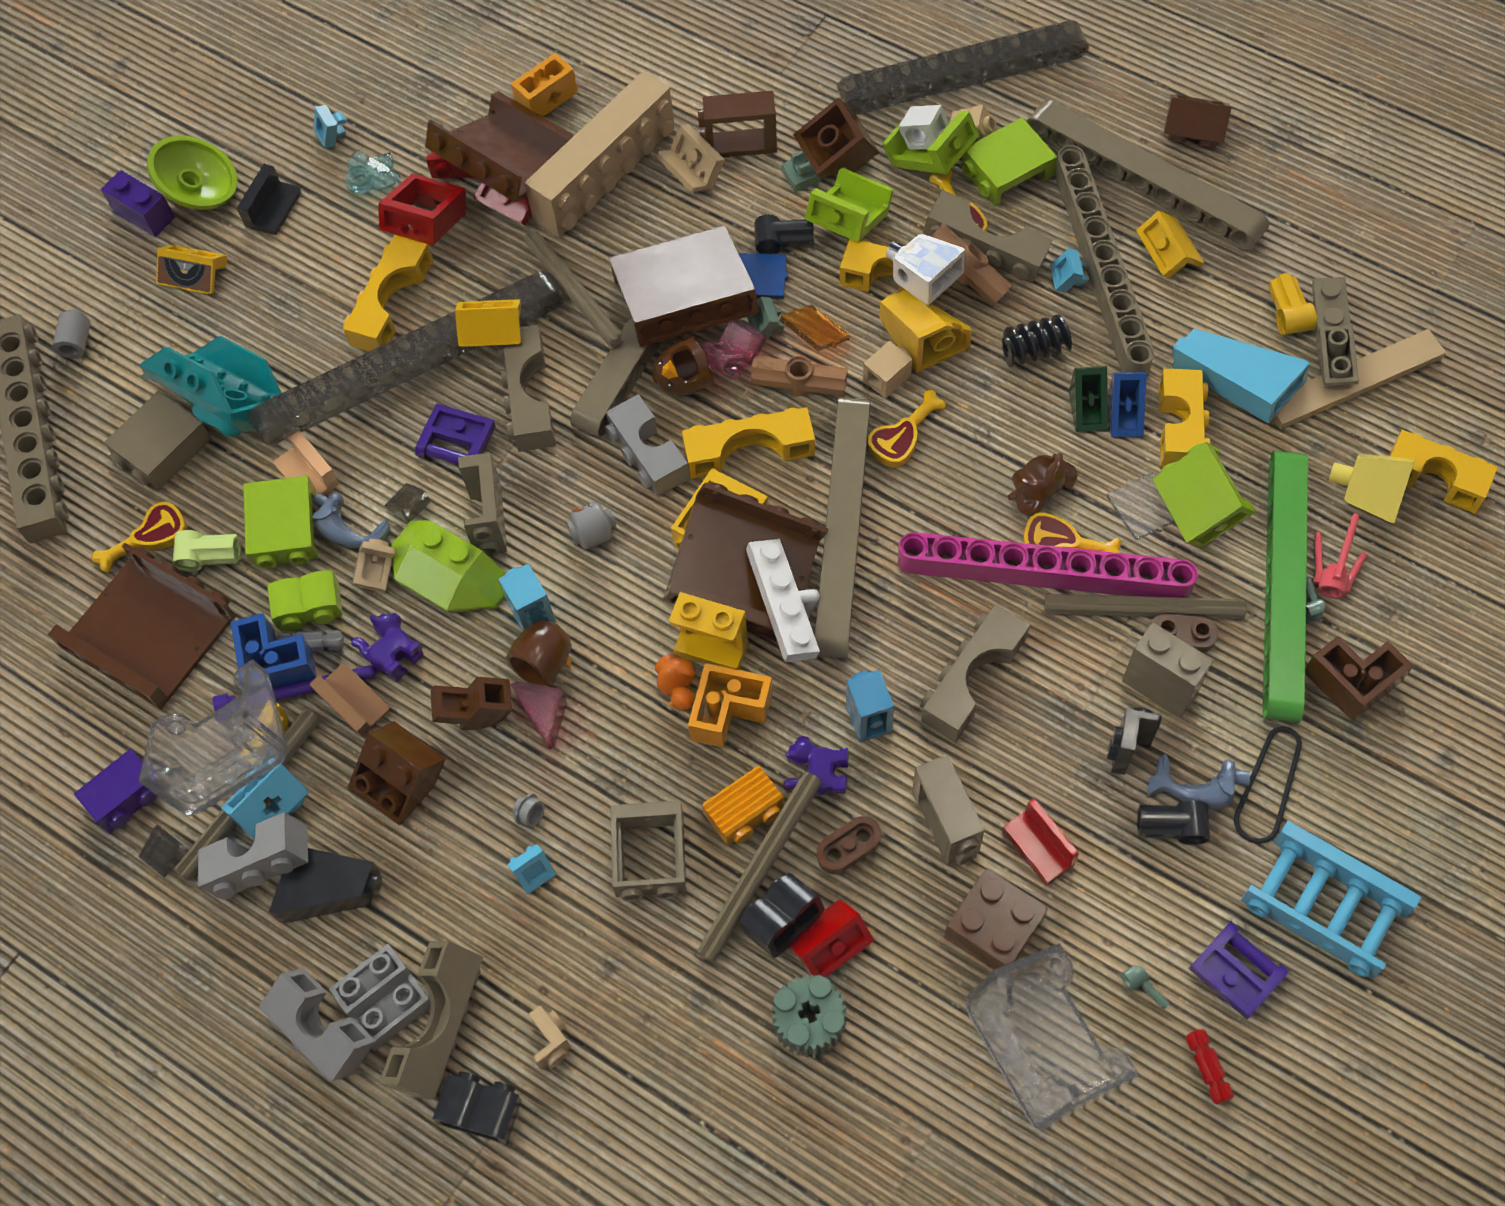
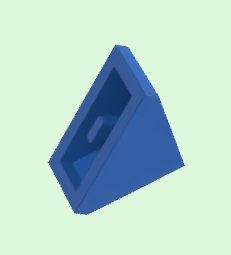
(1127, 404)

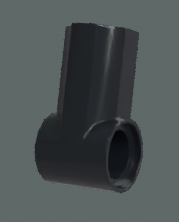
(773, 234)
(1185, 822)

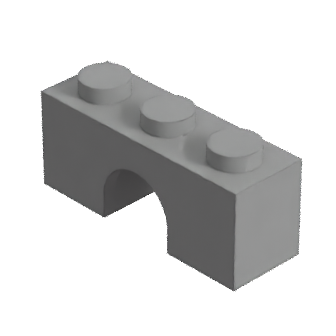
(658, 466)
(231, 868)
(294, 1009)

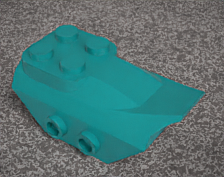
(218, 380)

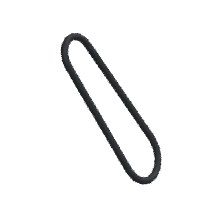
(1286, 791)

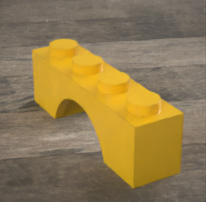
(401, 265)
(784, 432)

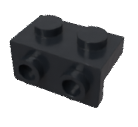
(1136, 728)

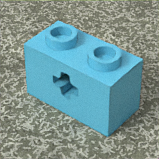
(526, 596)
(247, 804)

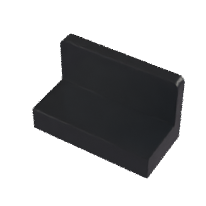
(267, 201)

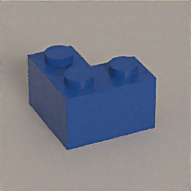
(285, 659)

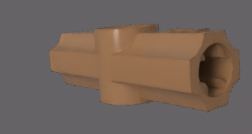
(977, 271)
(815, 377)

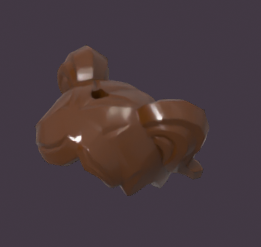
(1040, 481)

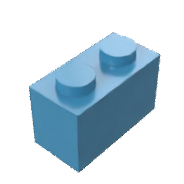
(869, 705)

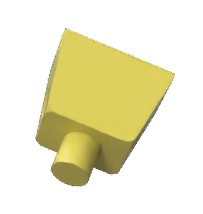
(1374, 483)

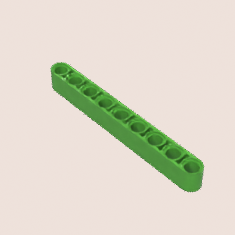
(1285, 588)

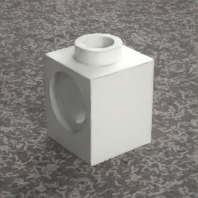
(923, 126)

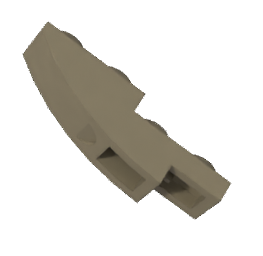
(1334, 332)

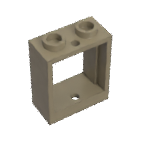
(948, 811)
(646, 816)

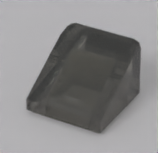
(408, 502)
(162, 851)

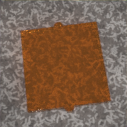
(814, 327)

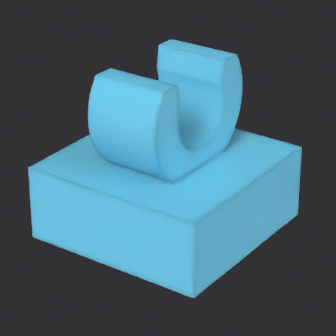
(328, 126)
(1068, 271)
(531, 868)

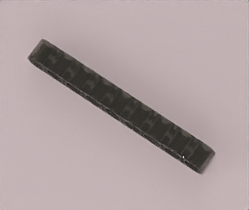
(963, 67)

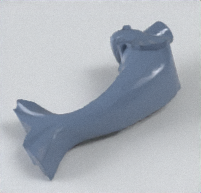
(331, 527)
(1216, 793)

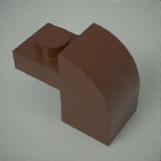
(476, 707)

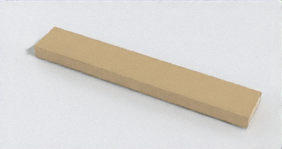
(1373, 372)

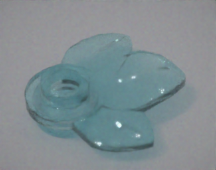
(370, 173)

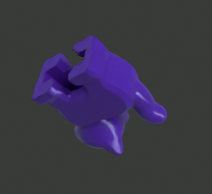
(390, 648)
(821, 763)

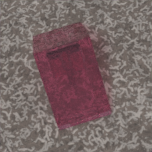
(543, 707)

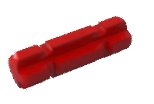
(1209, 1066)

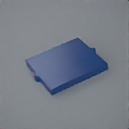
(766, 273)

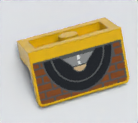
(188, 268)

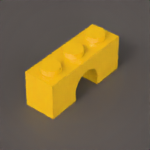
(863, 264)
(1183, 395)
(1464, 475)

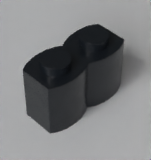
(781, 915)
(477, 1107)

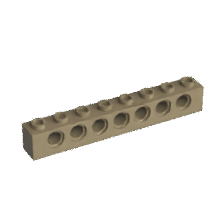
(28, 435)

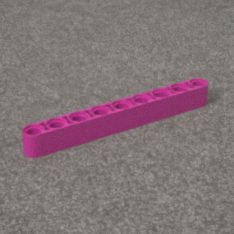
(1059, 558)

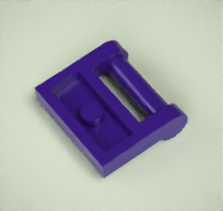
(457, 428)
(1232, 978)

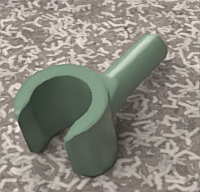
(1314, 606)
(1136, 977)

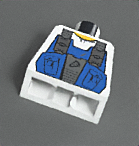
(926, 266)

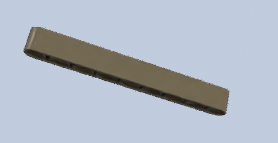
(1151, 176)
(1103, 261)
(843, 527)

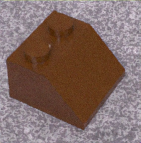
(1197, 119)
(836, 140)

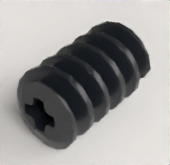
(1036, 338)

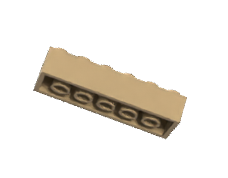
(600, 154)

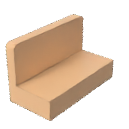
(304, 461)

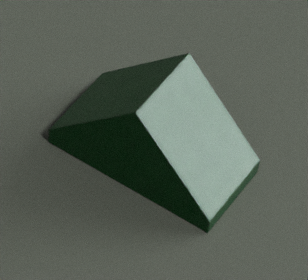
(1089, 398)

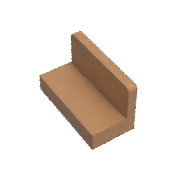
(351, 698)

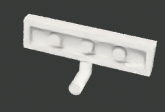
(785, 605)

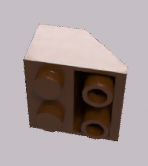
(395, 771)

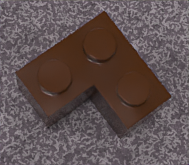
(1356, 682)

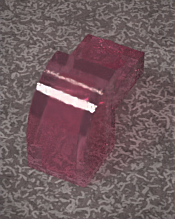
(735, 349)

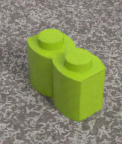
(305, 600)

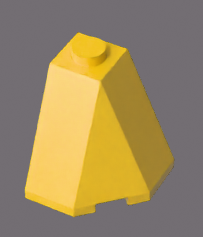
(923, 329)

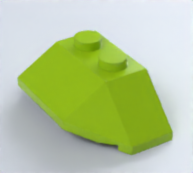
(445, 569)

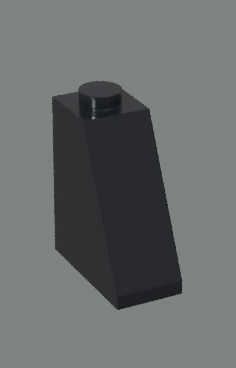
(325, 887)

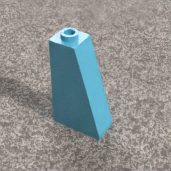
(1241, 372)

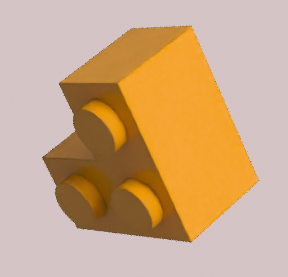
(725, 695)

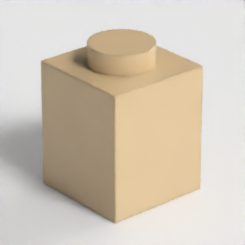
(887, 369)

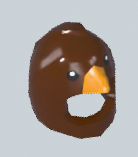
(683, 369)
(541, 650)

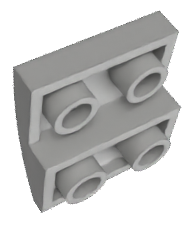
(381, 995)

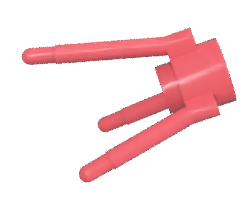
(1335, 580)

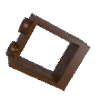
(740, 108)

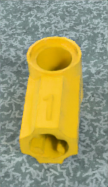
(1292, 310)

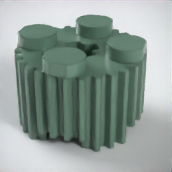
(811, 995)

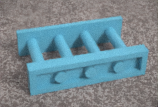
(1360, 882)

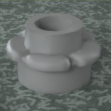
(528, 810)

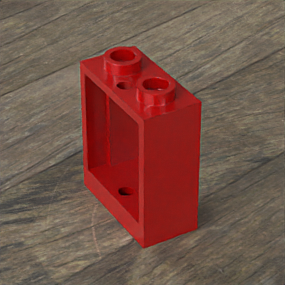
(428, 226)

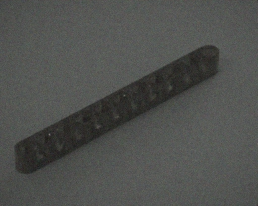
(389, 365)

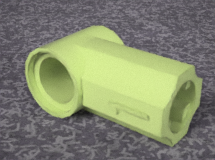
(195, 550)

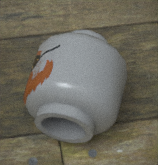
(591, 525)

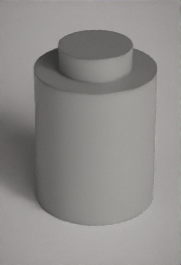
(71, 334)

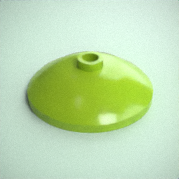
(191, 172)

